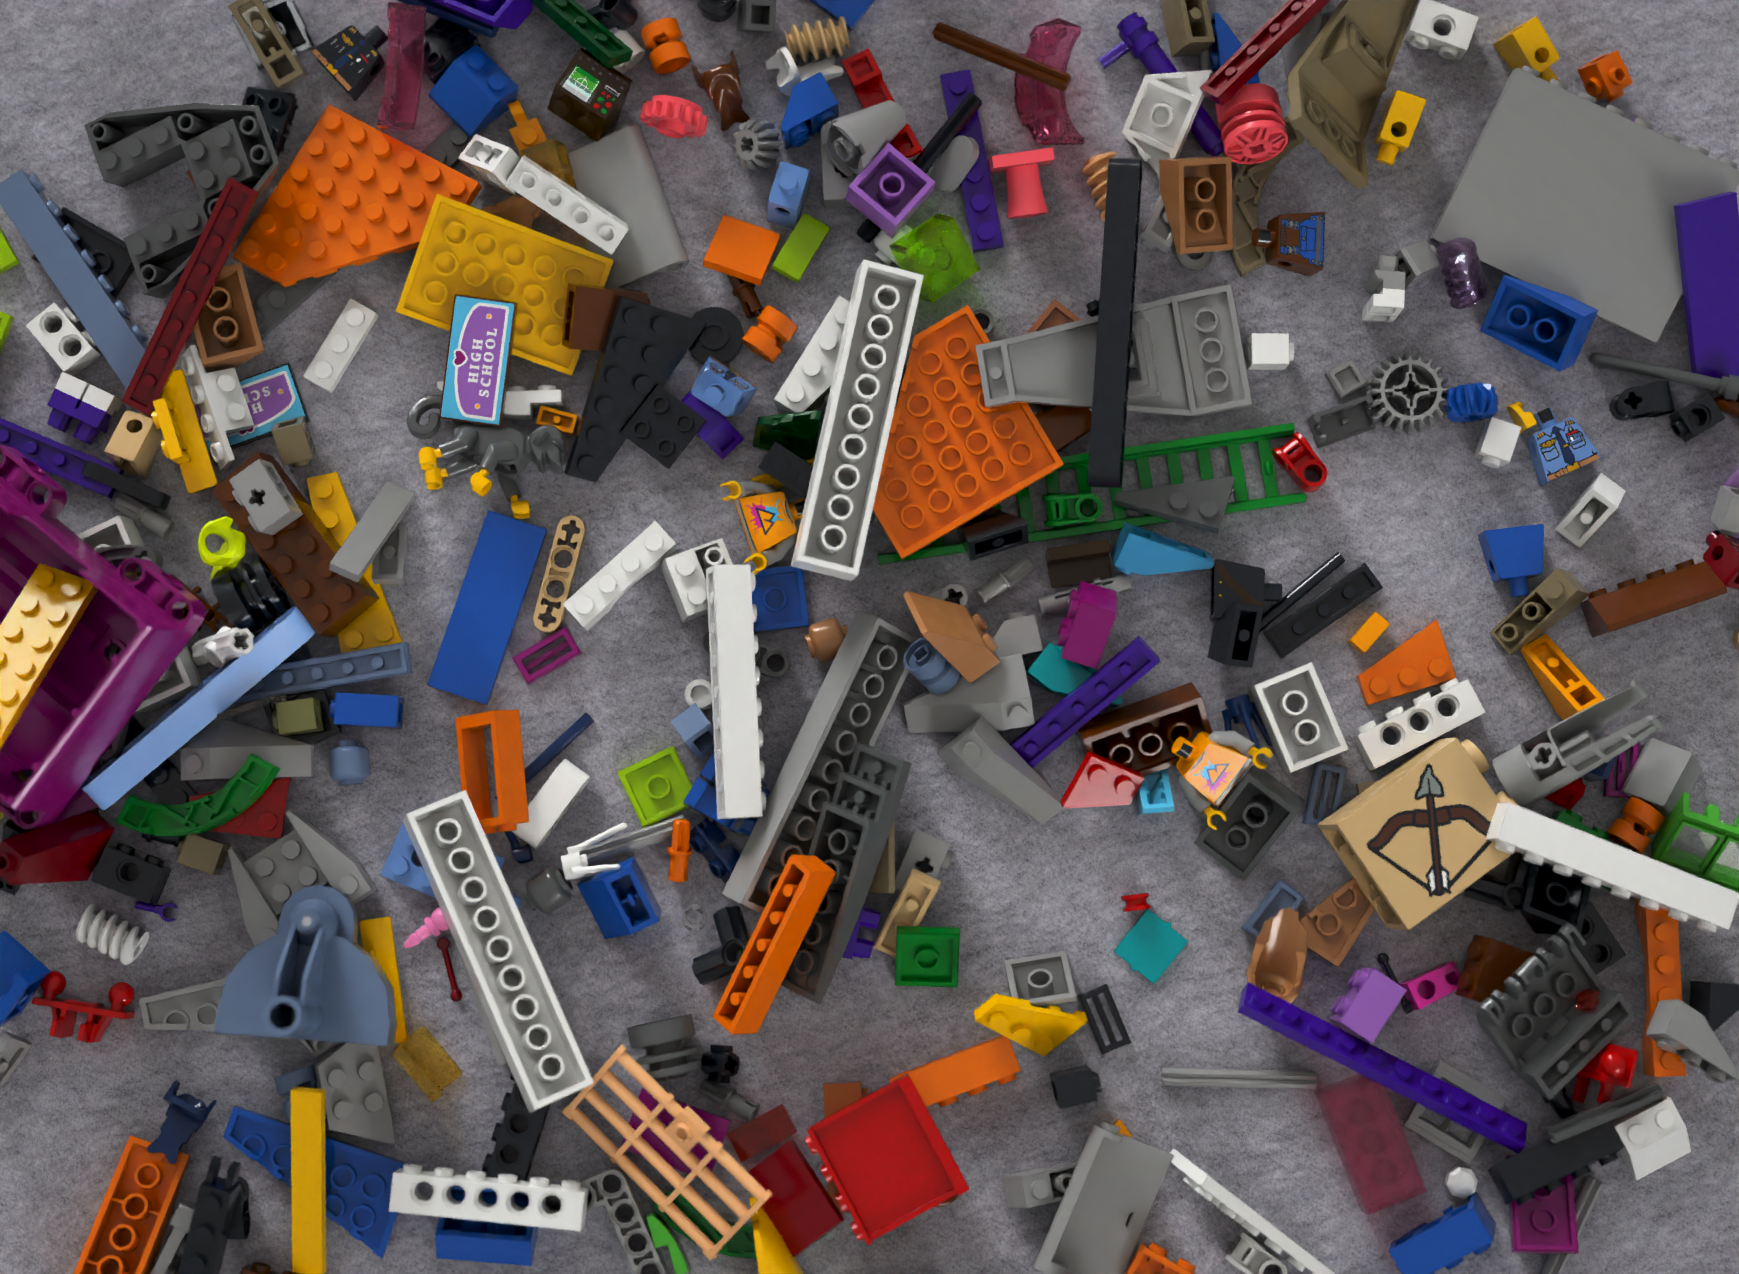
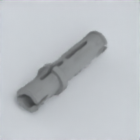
(1058, 601)

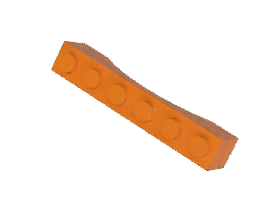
(1663, 982)

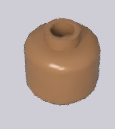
(825, 639)

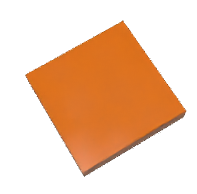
(741, 250)

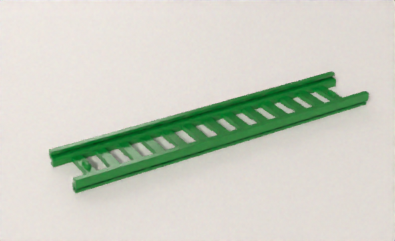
(1141, 455)

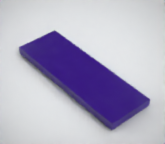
(1710, 282)

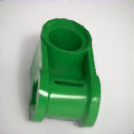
(1069, 508)

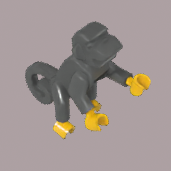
(490, 448)

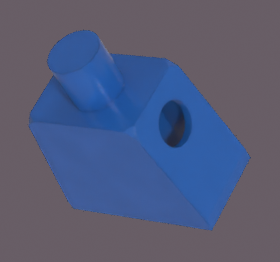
(1514, 555)

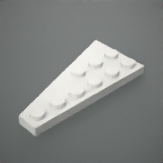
(1246, 1216)

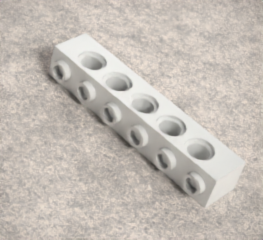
(407, 1198)

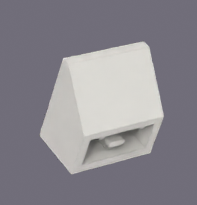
(687, 577)

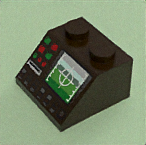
(590, 95)

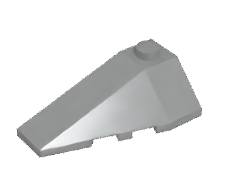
(225, 745)

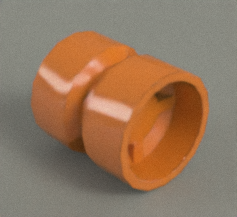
(664, 41)
(769, 334)
(1638, 815)

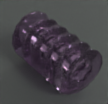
(1462, 273)

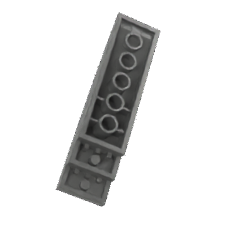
(851, 842)

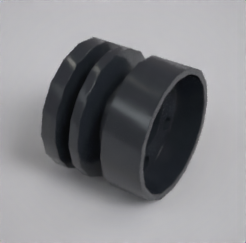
(248, 597)

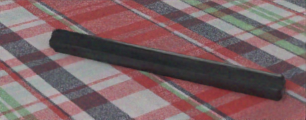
(934, 149)

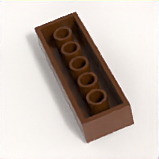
(301, 559)

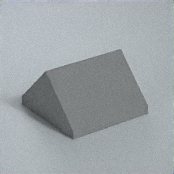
(1662, 775)
(1041, 979)

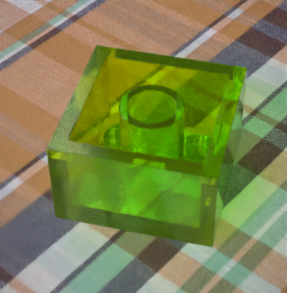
(938, 253)

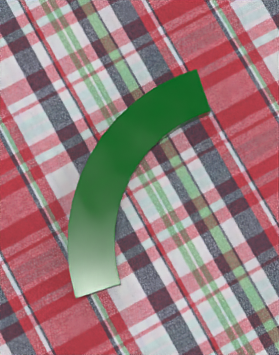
(205, 812)
(739, 1245)

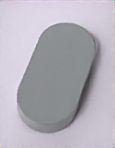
(955, 163)

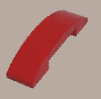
(872, 90)

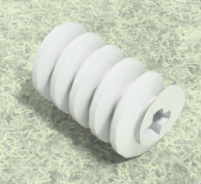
(109, 936)

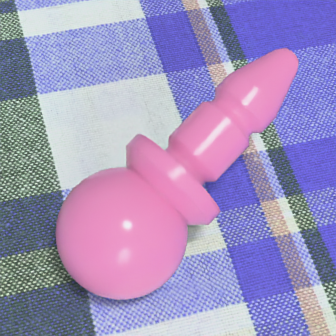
(433, 926)

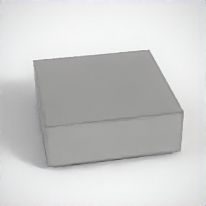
(1346, 379)

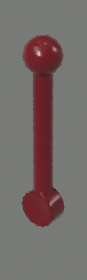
(443, 944)

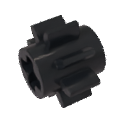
(720, 1063)

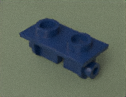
(706, 840)

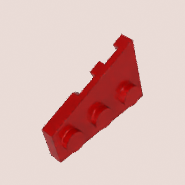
(264, 816)

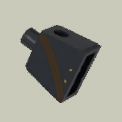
(1239, 584)

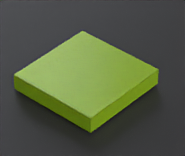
(656, 786)

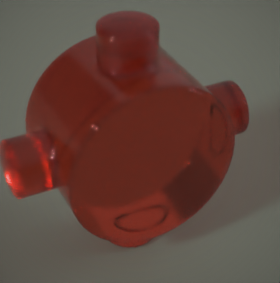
(1587, 1000)

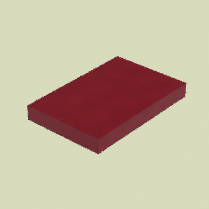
(799, 1201)

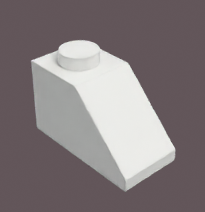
(1591, 510)

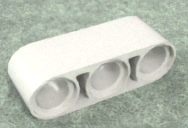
(552, 803)

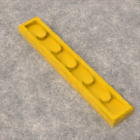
(308, 1180)

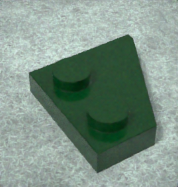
(793, 431)

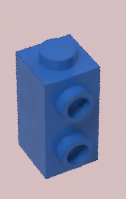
(367, 710)

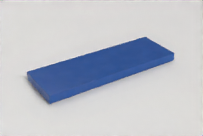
(487, 607)

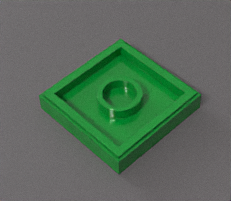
(927, 956)

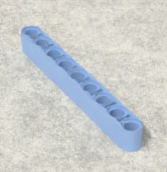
(198, 709)

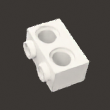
(490, 161)
(61, 342)

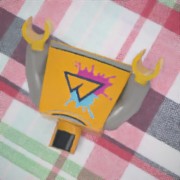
(765, 520)
(1213, 766)

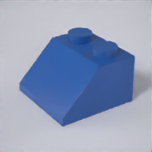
(474, 91)

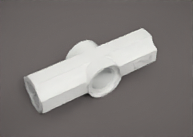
(222, 647)

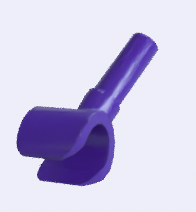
(157, 909)

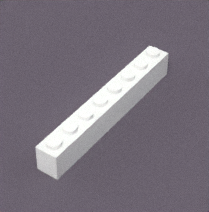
(734, 692)
(1612, 866)

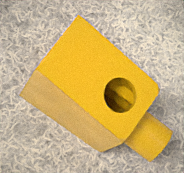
(1530, 47)
(1403, 115)

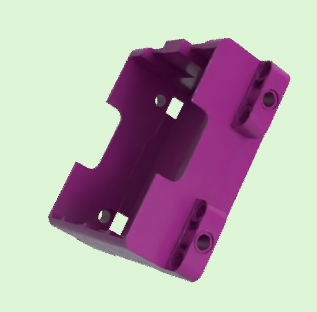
(84, 693)

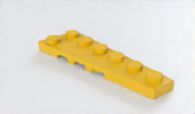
(376, 624)

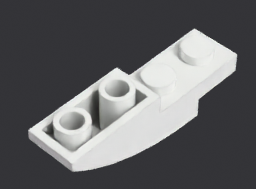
(521, 403)

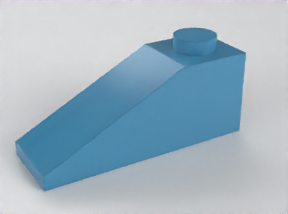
(1152, 553)

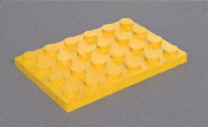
(502, 261)

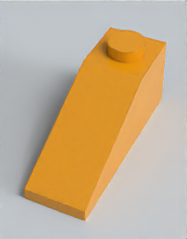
(1559, 678)

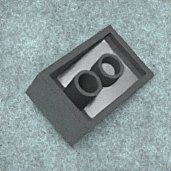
(1256, 818)

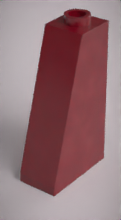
(55, 852)

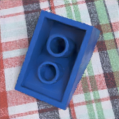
(1539, 322)

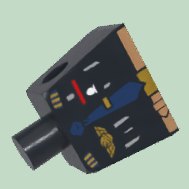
(352, 58)

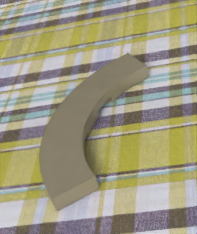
(1245, 201)

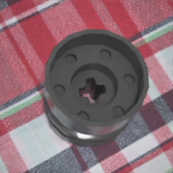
(665, 1047)

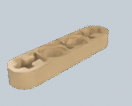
(555, 573)

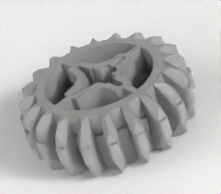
(1408, 379)

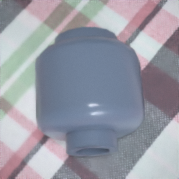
(349, 763)

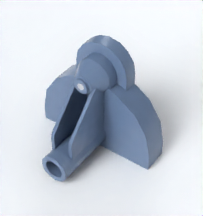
(310, 979)

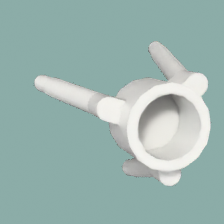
(577, 866)

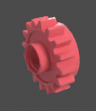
(674, 116)

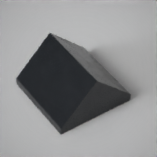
(291, 23)
(1553, 900)
(1714, 1001)

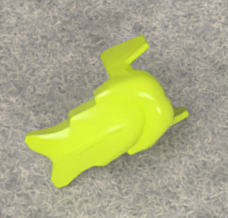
(231, 550)

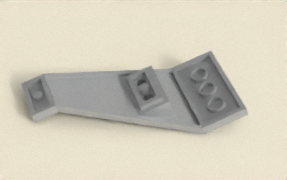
(1182, 348)

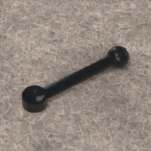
(1383, 959)

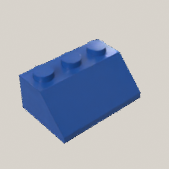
(485, 1240)

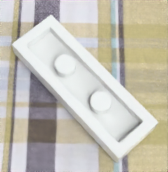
(341, 345)

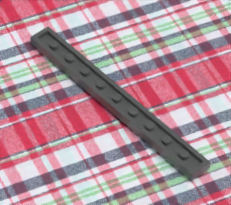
(281, 301)

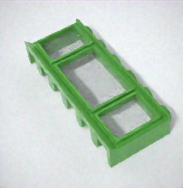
(1699, 844)

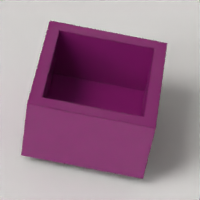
(1087, 624)

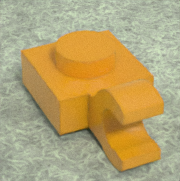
(527, 132)

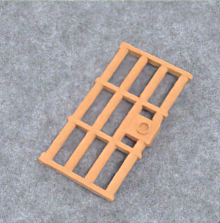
(680, 1137)

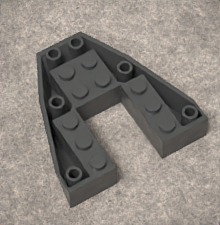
(217, 144)

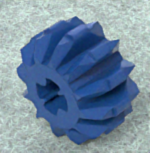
(1471, 402)

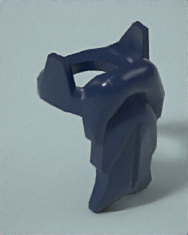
(183, 1117)

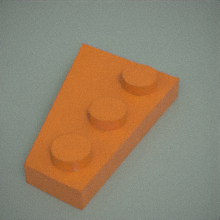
(1408, 668)

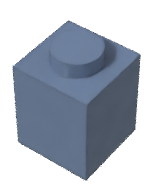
(695, 730)

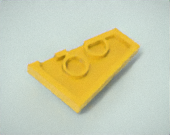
(1029, 1025)

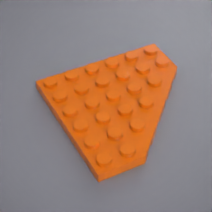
(347, 202)
(946, 448)

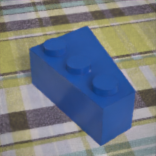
(1445, 1239)

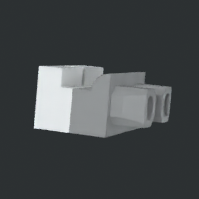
(1387, 291)

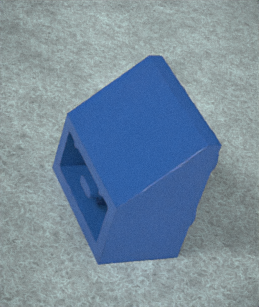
(808, 110)
(620, 900)

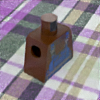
(1294, 242)

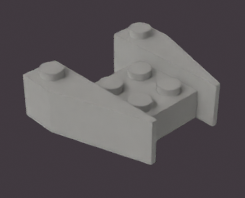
(288, 865)

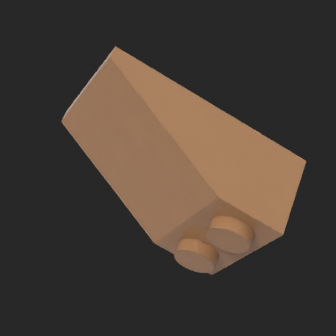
(1198, 202)
(955, 634)

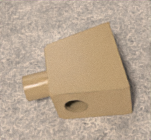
(134, 443)

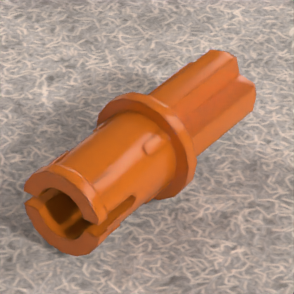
(679, 851)

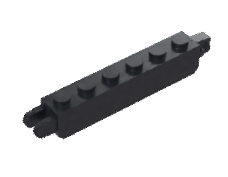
(211, 1220)

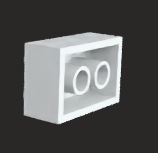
(1298, 718)

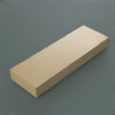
(907, 909)

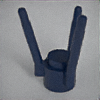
(1243, 711)

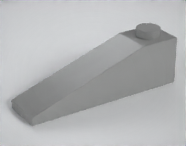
(997, 695)
(994, 766)

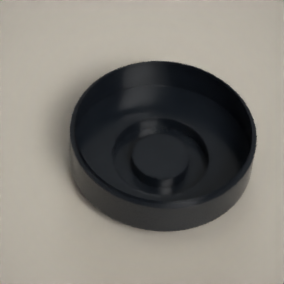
(719, 337)

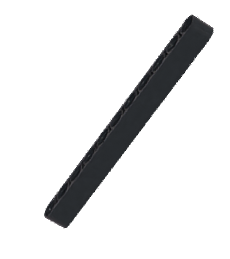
(1115, 323)

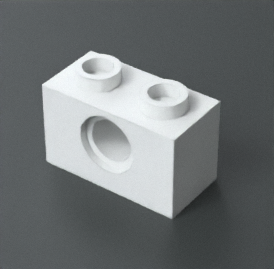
(1456, 23)

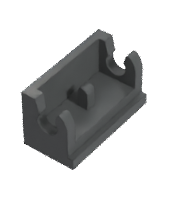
(1343, 421)

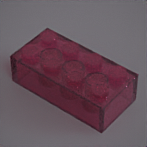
(1370, 1143)

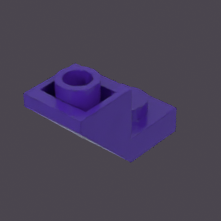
(717, 430)

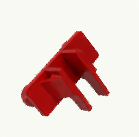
(65, 1011)
(1611, 1067)

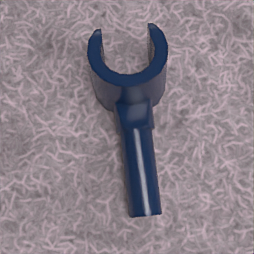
(521, 854)

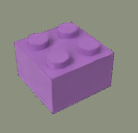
(890, 190)
(1366, 1003)

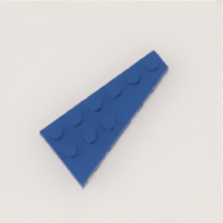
(355, 1177)

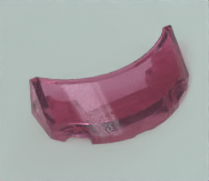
(403, 67)
(1040, 105)

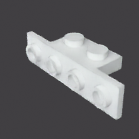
(220, 404)

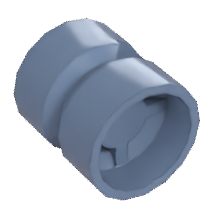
(930, 667)
(303, 1077)

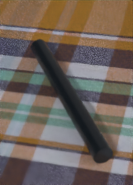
(1301, 589)

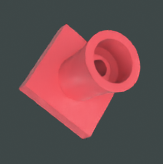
(1023, 180)

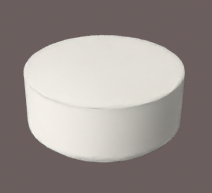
(700, 693)

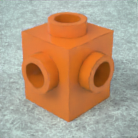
(1605, 76)

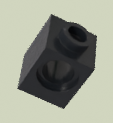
(1705, 409)

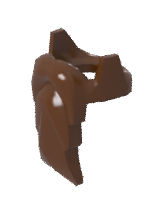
(723, 88)

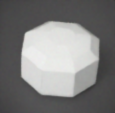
(1460, 1182)

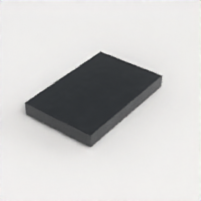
(107, 250)

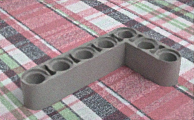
(624, 1228)

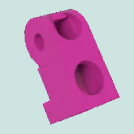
(1431, 985)

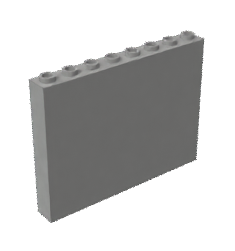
(1581, 201)

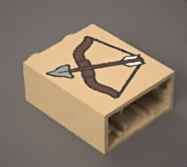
(1419, 832)

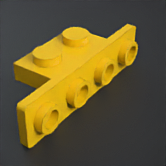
(183, 434)
(379, 941)

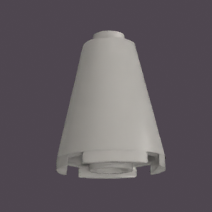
(862, 135)

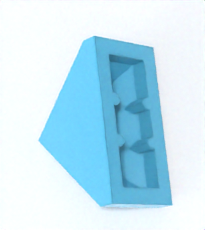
(1155, 794)

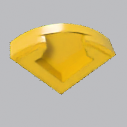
(1520, 418)

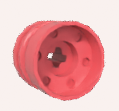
(1252, 124)

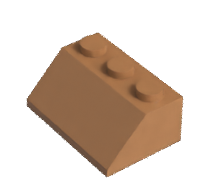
(228, 326)

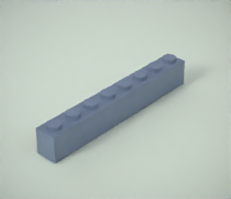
(74, 273)

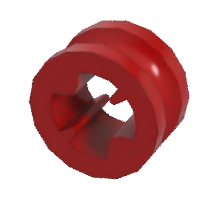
(1136, 902)

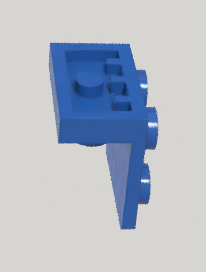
(19, 977)

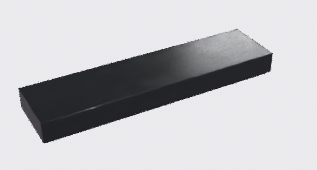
(1323, 610)

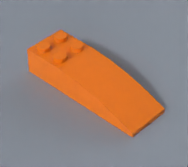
(133, 1212)

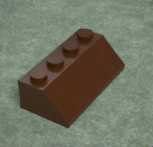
(1651, 598)
(1146, 730)

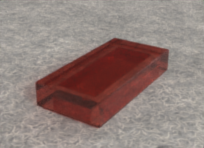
(762, 1132)

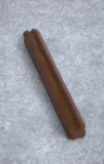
(1001, 56)

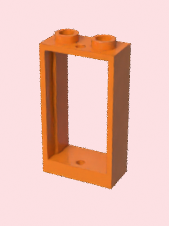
(507, 763)

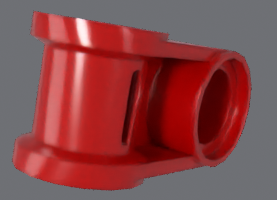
(1300, 461)

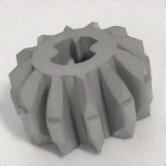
(757, 144)

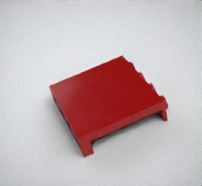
(885, 1159)

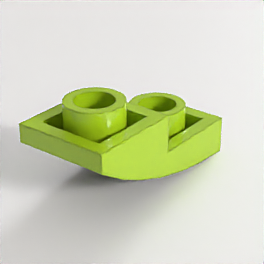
(800, 247)

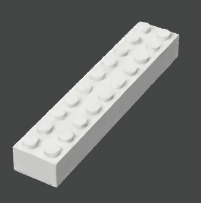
(857, 421)
(497, 951)

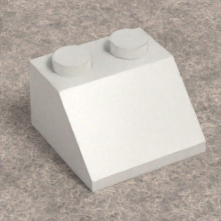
(1652, 1137)

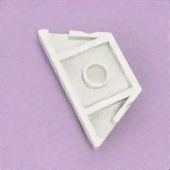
(1164, 114)

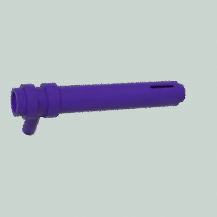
(1145, 46)

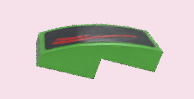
(664, 1235)

